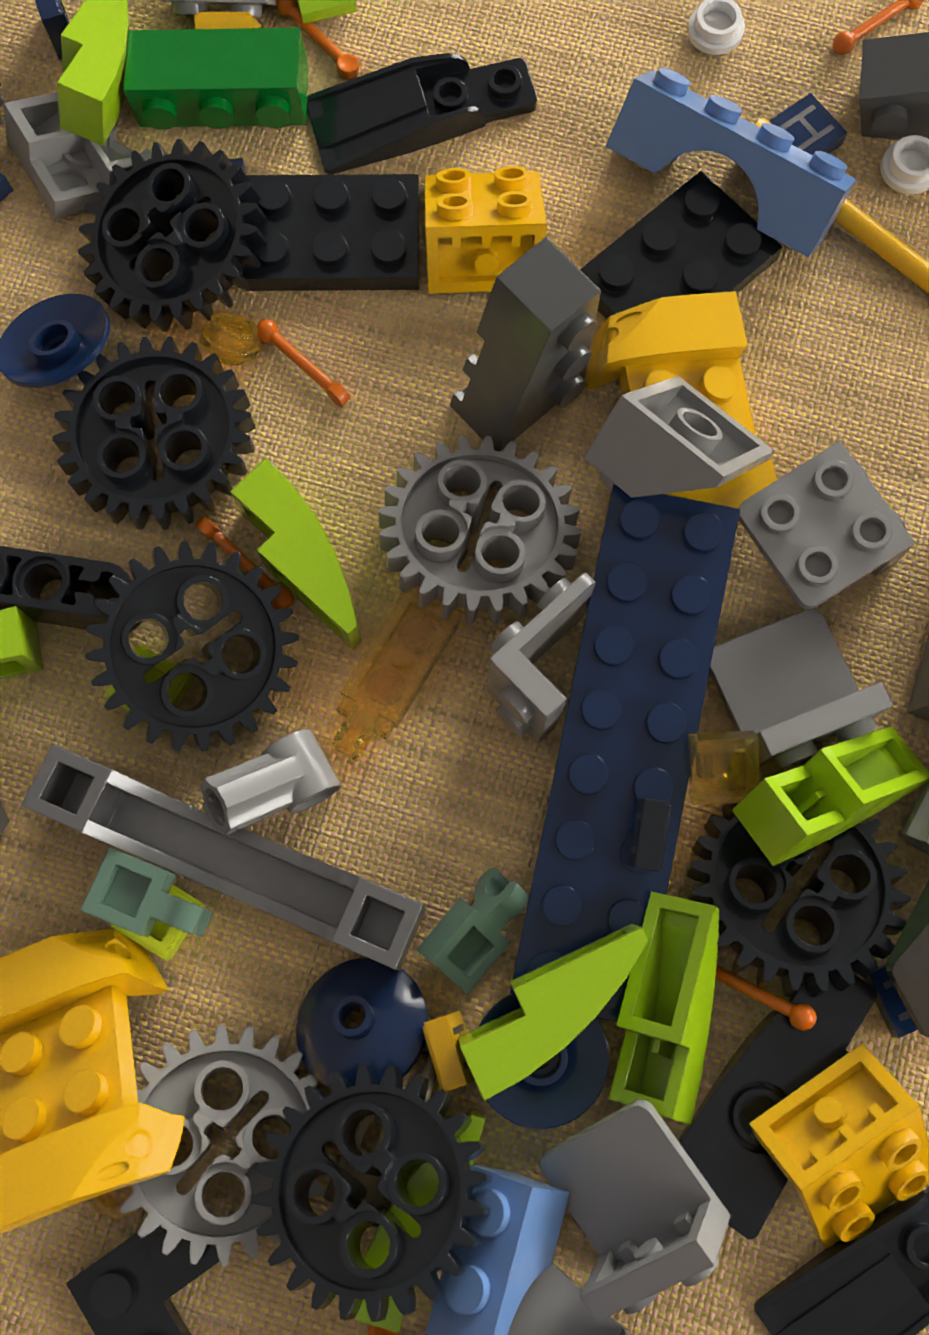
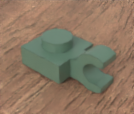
(137, 894)
(470, 936)

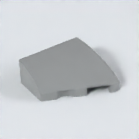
(58, 161)

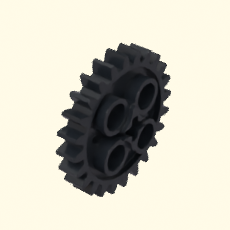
(172, 235)
(100, 441)
(159, 598)
(848, 923)
(329, 1244)

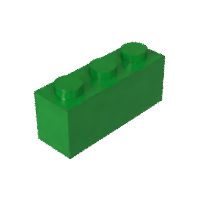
(217, 77)

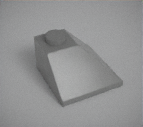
(672, 442)

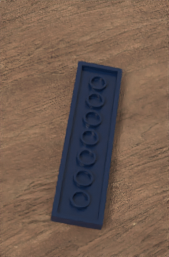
(627, 720)

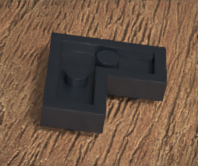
(133, 1286)

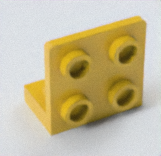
(479, 225)
(848, 1144)

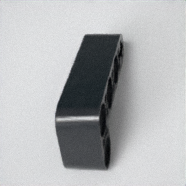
(27, 572)

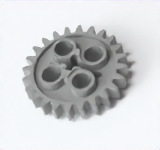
(426, 510)
(180, 1092)

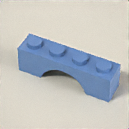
(793, 189)
(514, 1251)

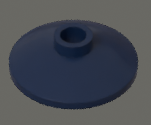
(53, 340)
(389, 1031)
(561, 1086)

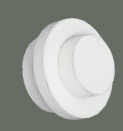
(716, 27)
(907, 165)

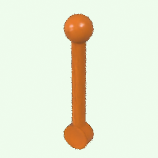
(845, 40)
(346, 63)
(269, 332)
(212, 531)
(800, 1015)

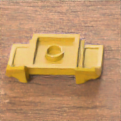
(691, 339)
(70, 1076)

